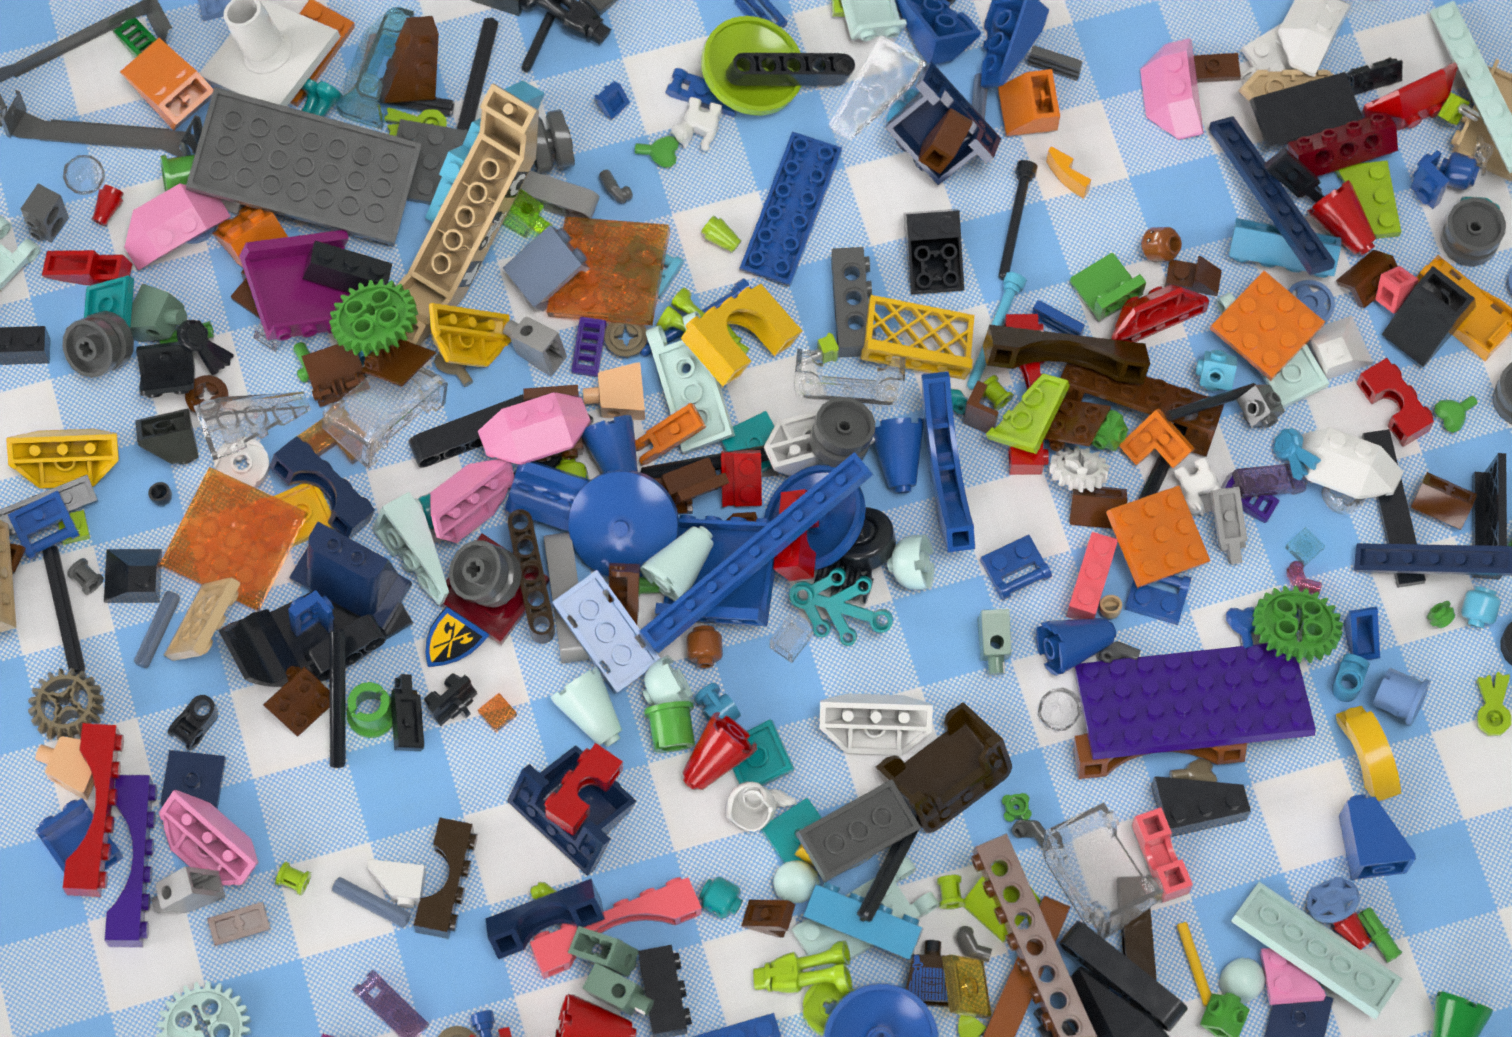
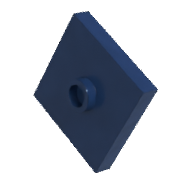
(195, 775)
(1299, 1019)

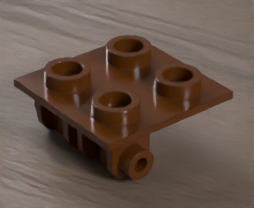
(399, 363)
(333, 373)
(1076, 423)
(299, 700)

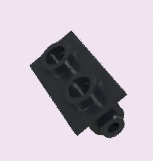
(1380, 75)

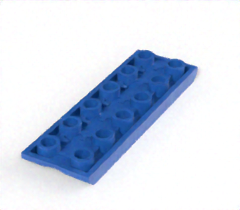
(791, 208)
(544, 493)

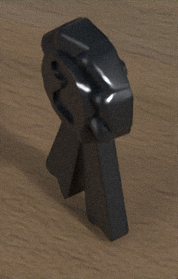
(194, 338)

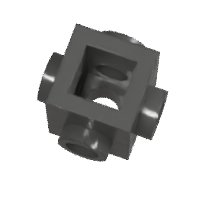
(1261, 406)

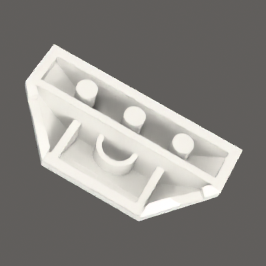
(1311, 31)
(790, 444)
(1351, 464)
(875, 722)

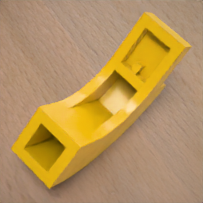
(1373, 752)

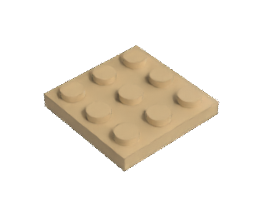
(202, 619)

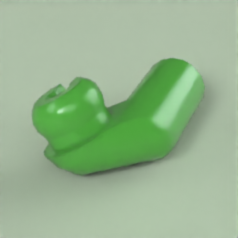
(301, 349)

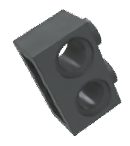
(44, 213)

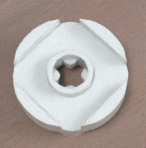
(256, 459)

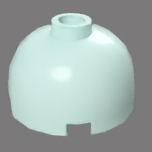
(912, 563)
(665, 683)

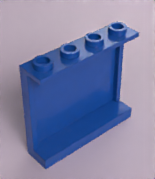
(752, 599)

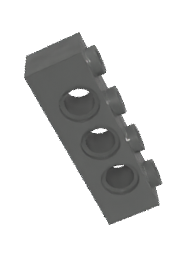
(843, 263)

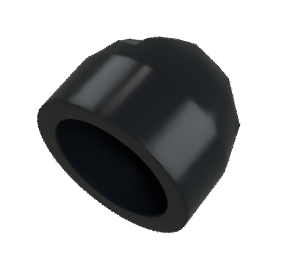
(160, 494)

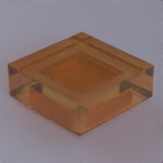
(497, 712)

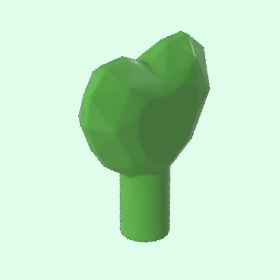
(661, 150)
(1454, 413)

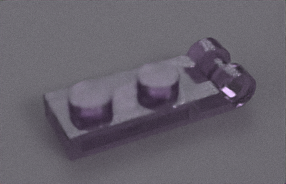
(1267, 481)
(390, 1007)

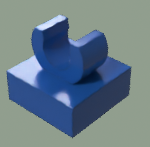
(612, 99)

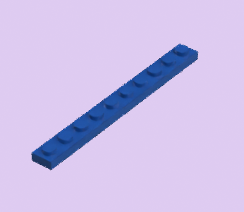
(756, 552)

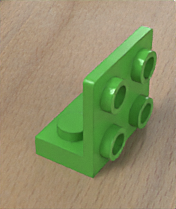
(1107, 286)

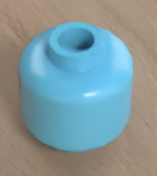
(1481, 607)

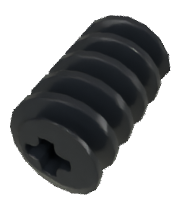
(851, 578)

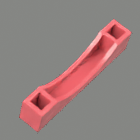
(668, 904)

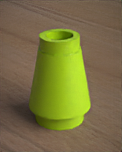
(721, 234)

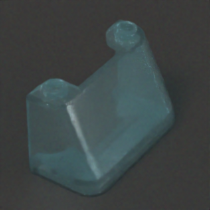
(361, 85)

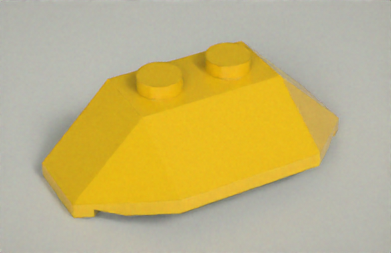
(467, 334)
(62, 455)

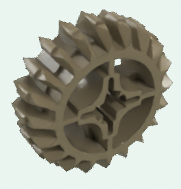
(74, 685)

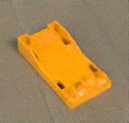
(1484, 327)

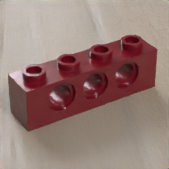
(1346, 144)

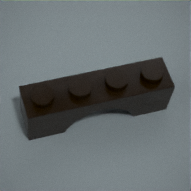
(437, 912)

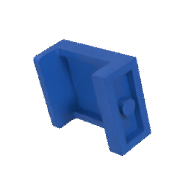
(67, 830)

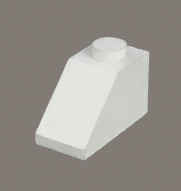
(400, 881)

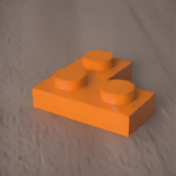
(1157, 434)

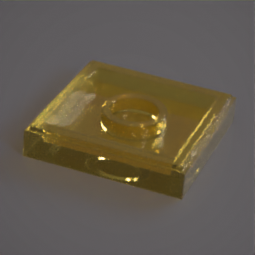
(966, 986)

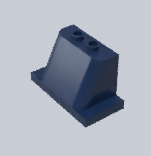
(924, 112)
(350, 575)
(605, 810)

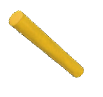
(1194, 962)

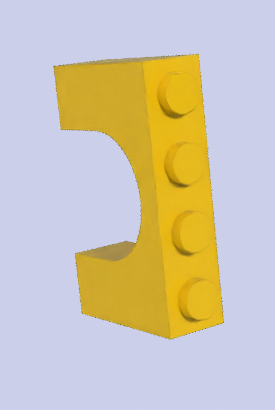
(751, 309)

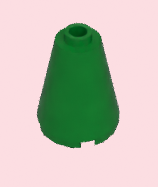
(1458, 1016)

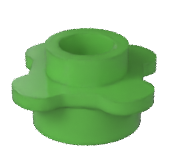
(1441, 614)
(1020, 800)

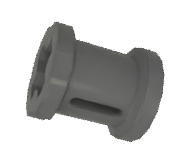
(85, 576)

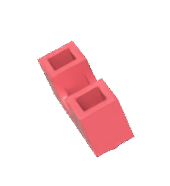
(1092, 577)
(1155, 842)

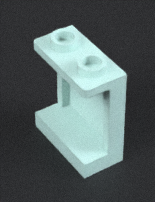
(872, 19)

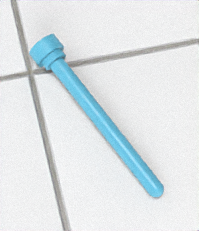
(1013, 284)

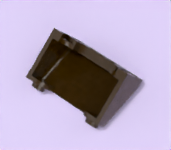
(950, 770)

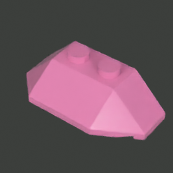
(1172, 90)
(170, 223)
(535, 428)
(469, 498)
(207, 838)

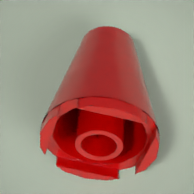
(1345, 218)
(717, 752)
(586, 1019)

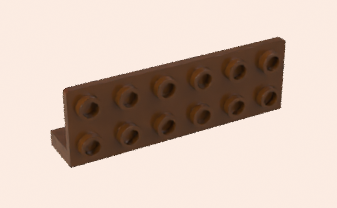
(1147, 398)

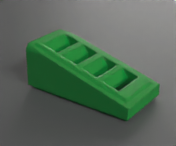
(130, 45)

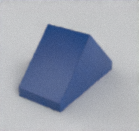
(1363, 632)

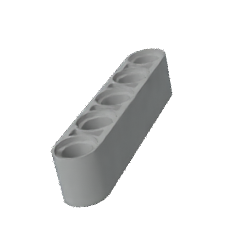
(560, 196)
(562, 578)

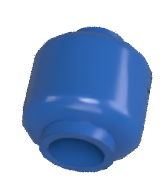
(1460, 170)

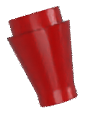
(107, 203)
(1353, 931)

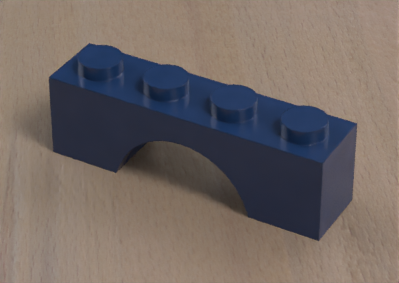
(300, 464)
(515, 927)

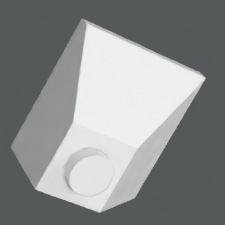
(1339, 348)

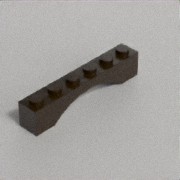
(1115, 358)

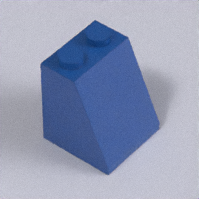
(1372, 840)

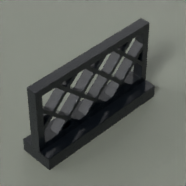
(1490, 507)

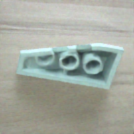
(406, 533)

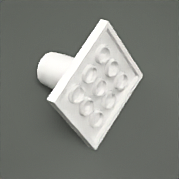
(268, 51)

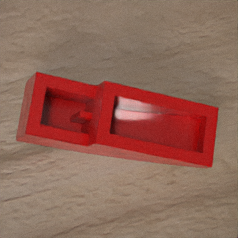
(85, 267)

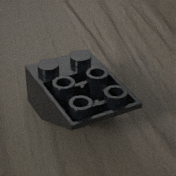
(934, 251)
(1429, 316)

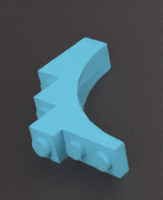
(457, 156)

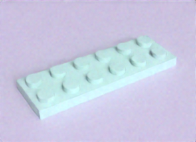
(1317, 950)

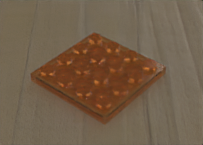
(623, 272)
(234, 535)

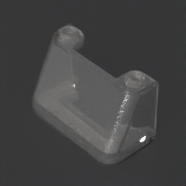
(878, 394)
(379, 410)
(1098, 871)

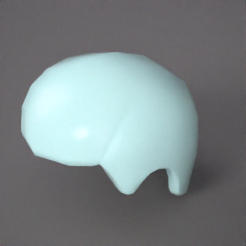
(795, 881)
(1243, 978)

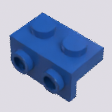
(1428, 181)
(309, 611)

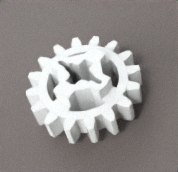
(1079, 469)

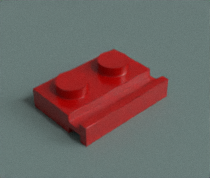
(744, 478)

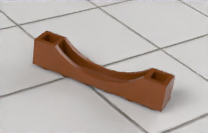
(1092, 768)

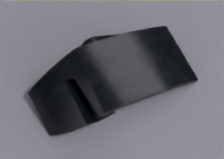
(268, 647)

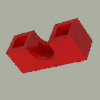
(1386, 382)
(797, 559)
(595, 768)

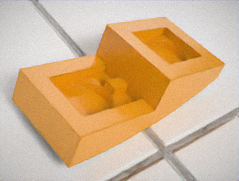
(1062, 168)

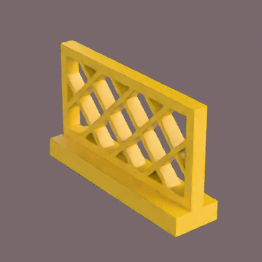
(919, 358)

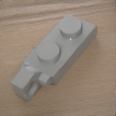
(1229, 522)

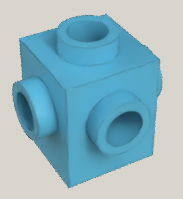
(1216, 370)

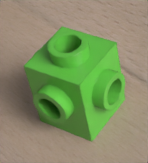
(1111, 433)
(1225, 1015)

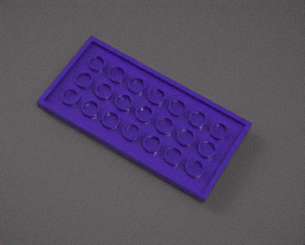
(1192, 701)

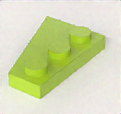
(1376, 195)
(1032, 416)

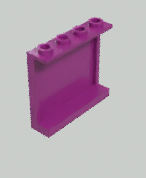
(282, 298)

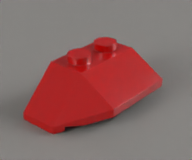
(1416, 100)
(1157, 312)

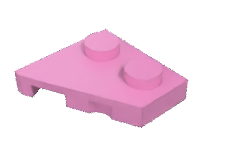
(1288, 982)

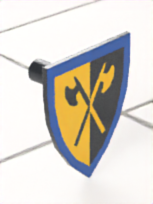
(452, 638)

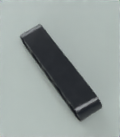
(799, 62)
(454, 436)
(1123, 975)

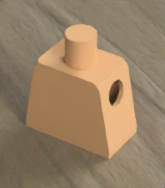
(618, 392)
(67, 766)

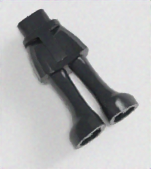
(579, 20)

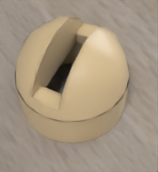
(1109, 605)

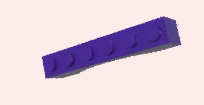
(126, 917)

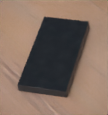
(1305, 109)

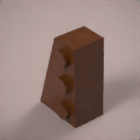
(413, 66)

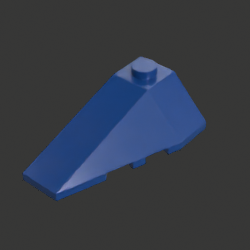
(937, 29)
(1011, 32)

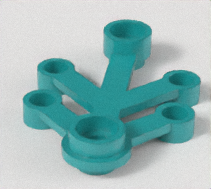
(837, 605)

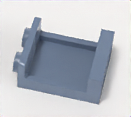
(546, 266)

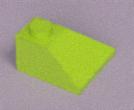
(983, 907)

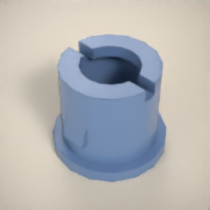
(1401, 695)

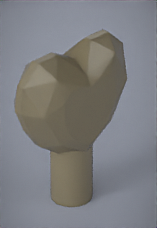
(455, 369)
(1197, 770)

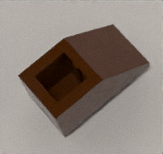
(944, 140)

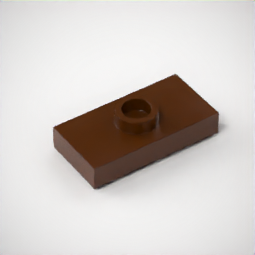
(1217, 67)

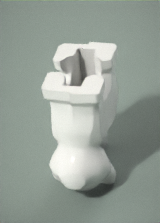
(698, 121)
(1197, 484)

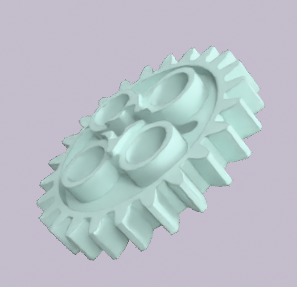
(227, 1016)

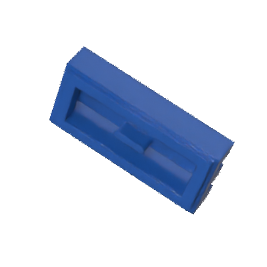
(781, 21)
(1057, 320)

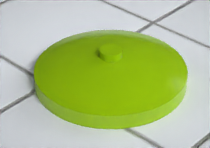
(746, 35)

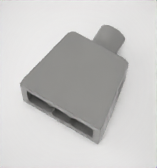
(536, 344)
(188, 890)

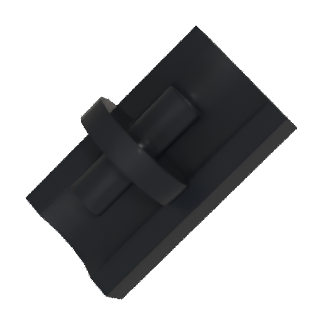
(453, 701)

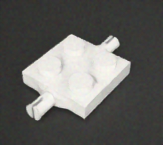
(1265, 54)

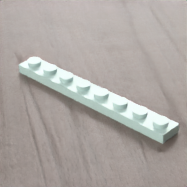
(1476, 77)

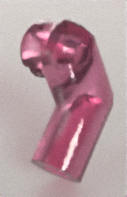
(1298, 578)

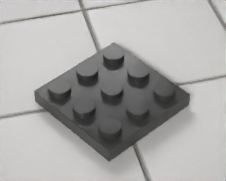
(435, 146)

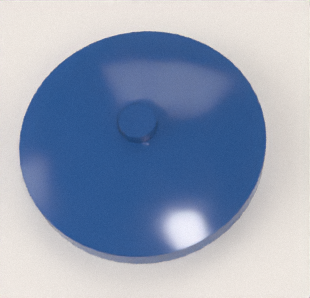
(621, 519)
(837, 528)
(880, 1012)

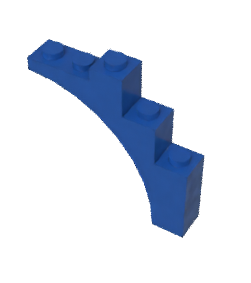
(945, 467)

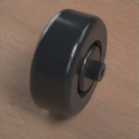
(873, 544)

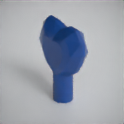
(1241, 623)

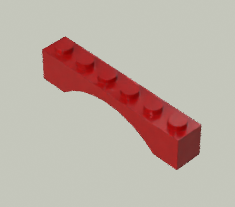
(1022, 461)
(86, 865)

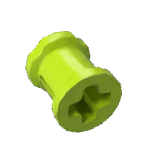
(997, 393)
(293, 878)
(950, 892)

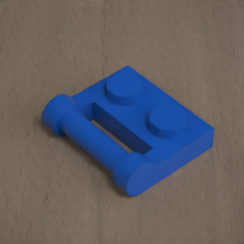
(40, 516)
(1011, 560)
(1158, 602)

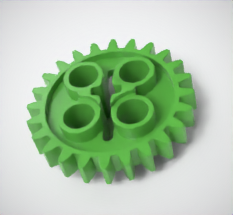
(373, 317)
(1316, 622)

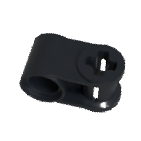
(193, 723)

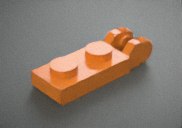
(670, 433)

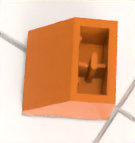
(1029, 103)
(248, 226)

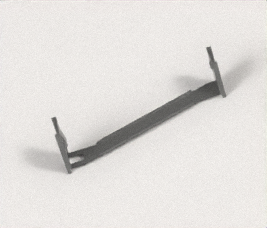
(150, 7)
(24, 125)

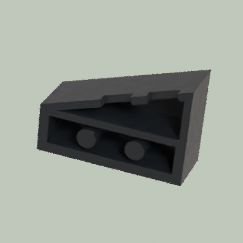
(1199, 804)

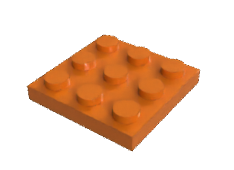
(1267, 325)
(1158, 536)

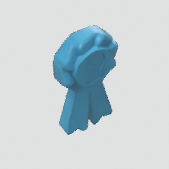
(1289, 448)

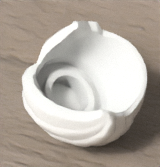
(754, 806)

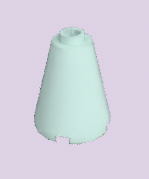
(679, 562)
(590, 707)

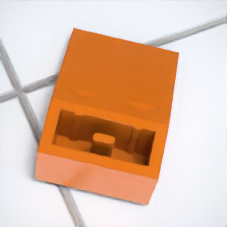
(168, 83)

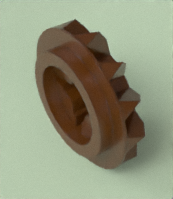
(214, 386)

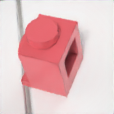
(1395, 288)

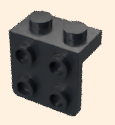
(165, 369)

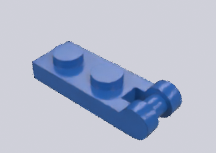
(697, 88)

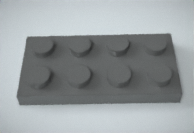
(858, 830)

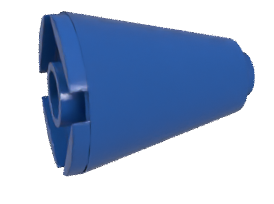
(612, 444)
(899, 450)
(1072, 641)

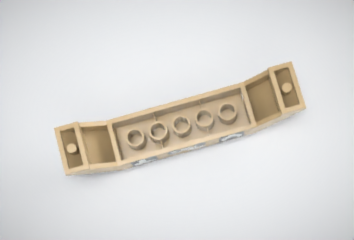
(473, 206)

